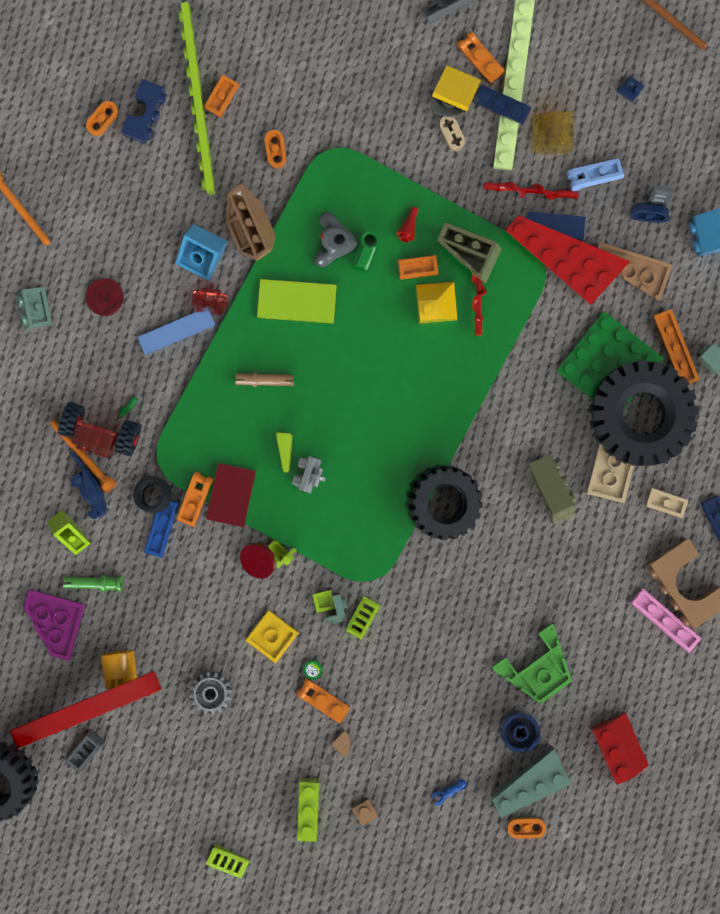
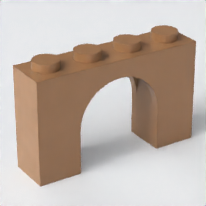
(665, 569)

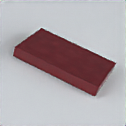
(231, 495)

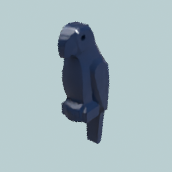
(89, 489)

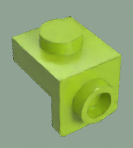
(282, 556)

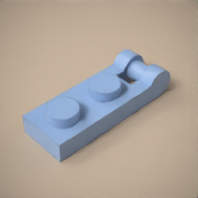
(595, 174)

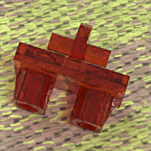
(209, 297)

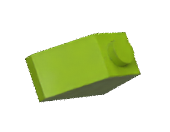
(68, 532)

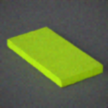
(297, 301)

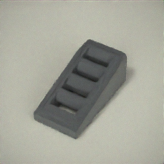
(659, 195)
(94, 742)

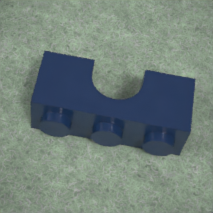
(140, 127)

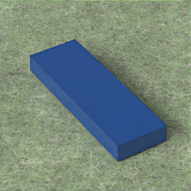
(161, 530)

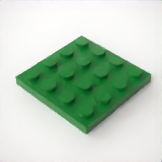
(602, 351)

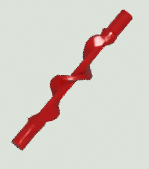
(535, 188)
(476, 304)

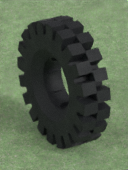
(676, 407)

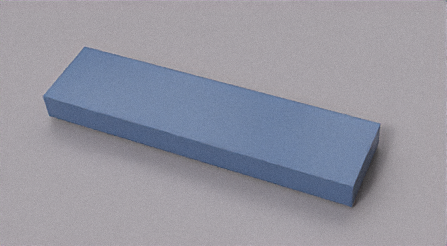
(176, 331)

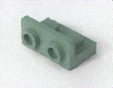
(33, 308)

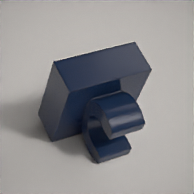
(630, 89)

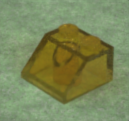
(553, 132)

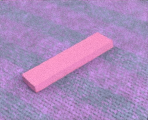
(665, 620)

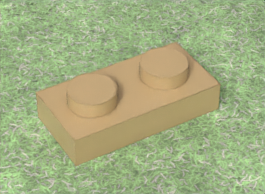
(666, 503)

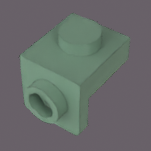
(340, 605)

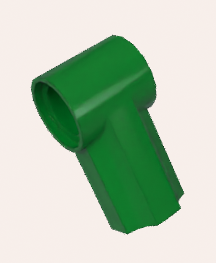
(365, 252)

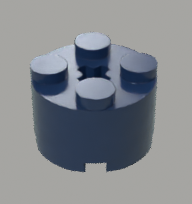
(519, 742)

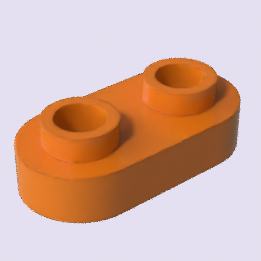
(100, 117)
(275, 150)
(525, 830)

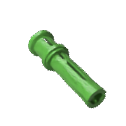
(103, 583)

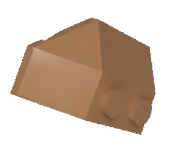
(248, 224)

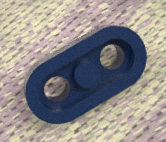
(649, 213)

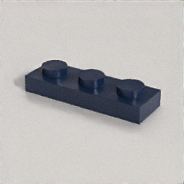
(502, 104)

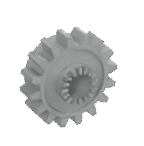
(205, 702)

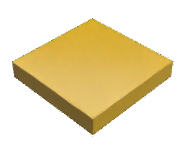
(456, 88)
(272, 636)

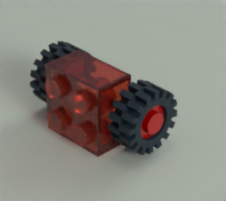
(91, 437)

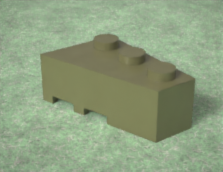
(471, 250)
(553, 488)

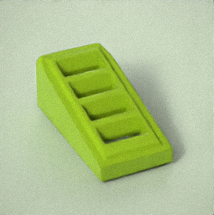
(285, 448)
(354, 632)
(231, 855)

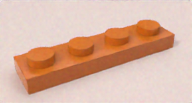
(675, 345)

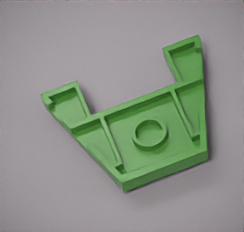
(542, 676)

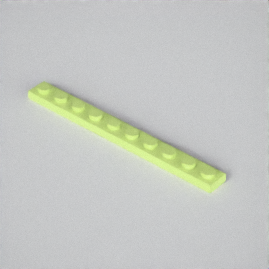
(514, 81)

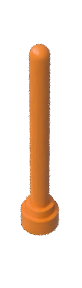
(23, 212)
(106, 483)

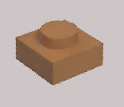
(365, 812)

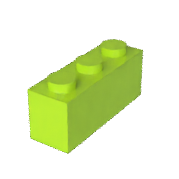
(308, 809)

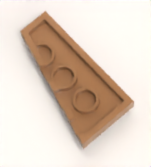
(642, 271)

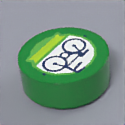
(312, 669)

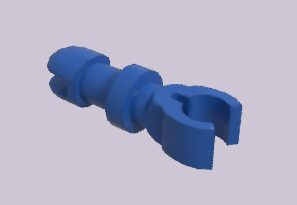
(449, 791)

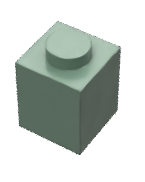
(710, 357)

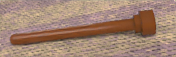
(676, 23)

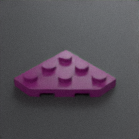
(55, 621)

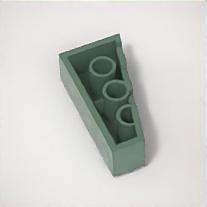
(532, 783)

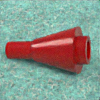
(407, 230)

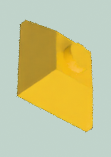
(436, 302)

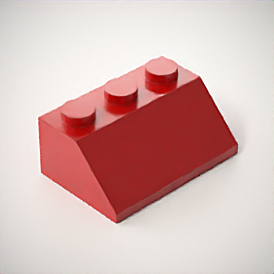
(619, 748)

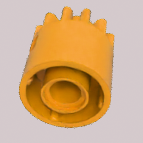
(118, 668)

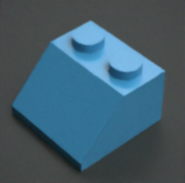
(706, 232)
(200, 252)

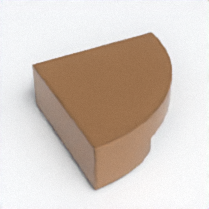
(342, 743)

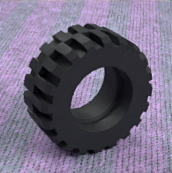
(467, 511)
(22, 779)

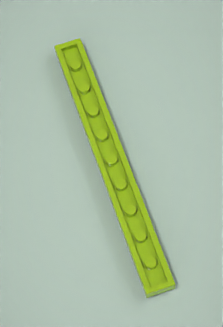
(195, 90)

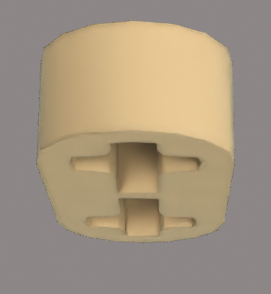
(456, 131)

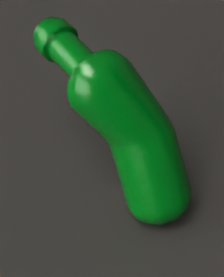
(127, 408)

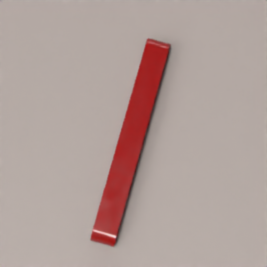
(86, 709)

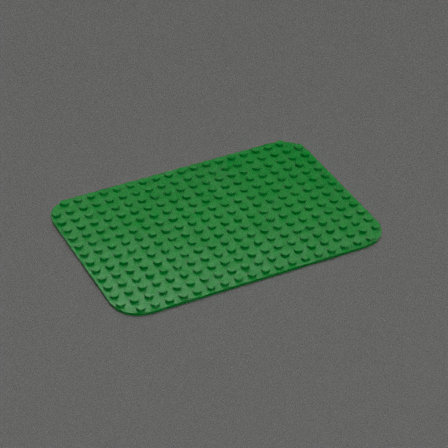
(369, 391)

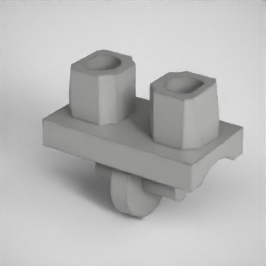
(311, 475)

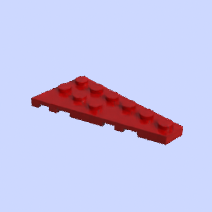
(574, 261)

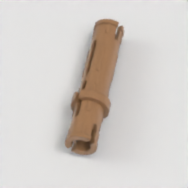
(264, 379)

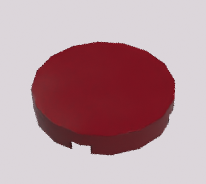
(110, 297)
(258, 560)

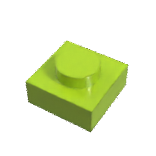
(324, 601)

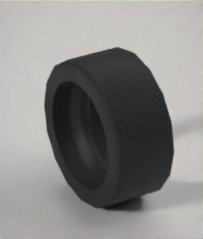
(140, 488)

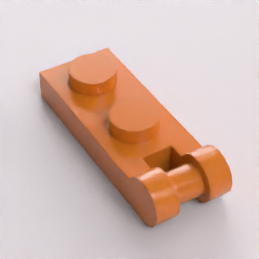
(480, 58)
(194, 499)
(323, 700)

